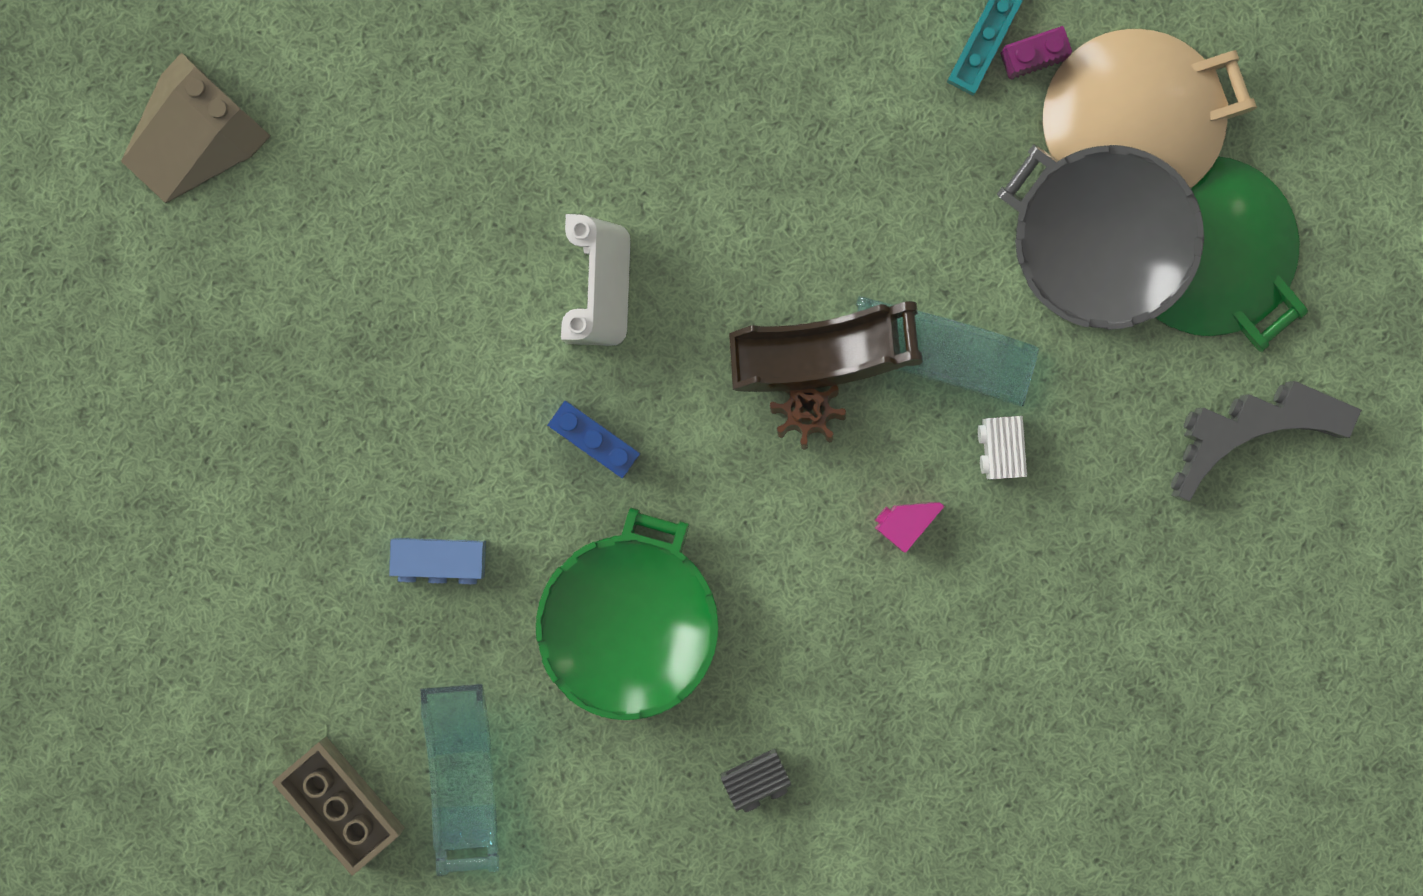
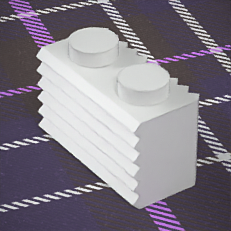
(1003, 447)

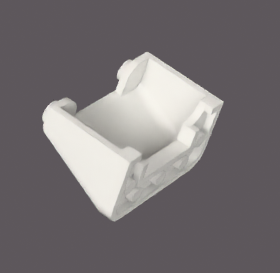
(608, 283)

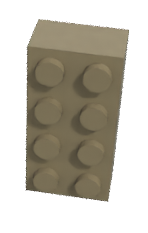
(339, 805)

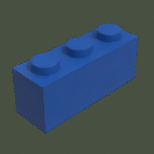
(594, 439)

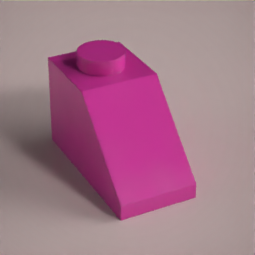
(906, 522)

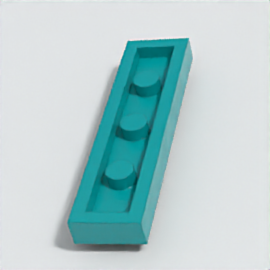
(983, 44)

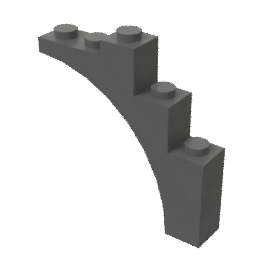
(1250, 417)

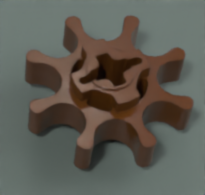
(806, 422)

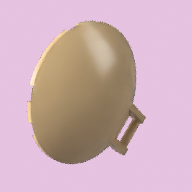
(1144, 95)

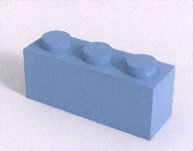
(437, 560)

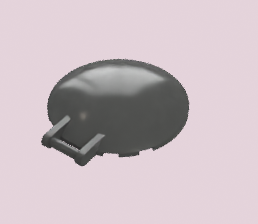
(1106, 234)

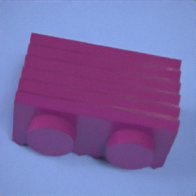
(1036, 52)

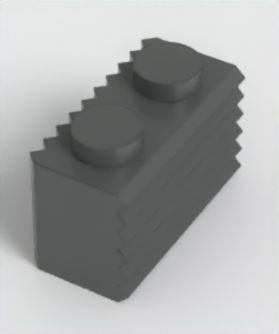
(756, 780)

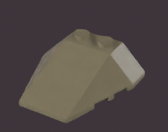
(189, 133)

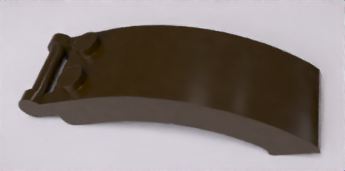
(823, 351)

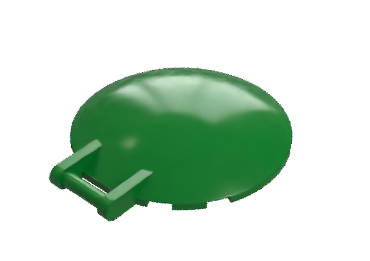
(1244, 259)
(628, 623)

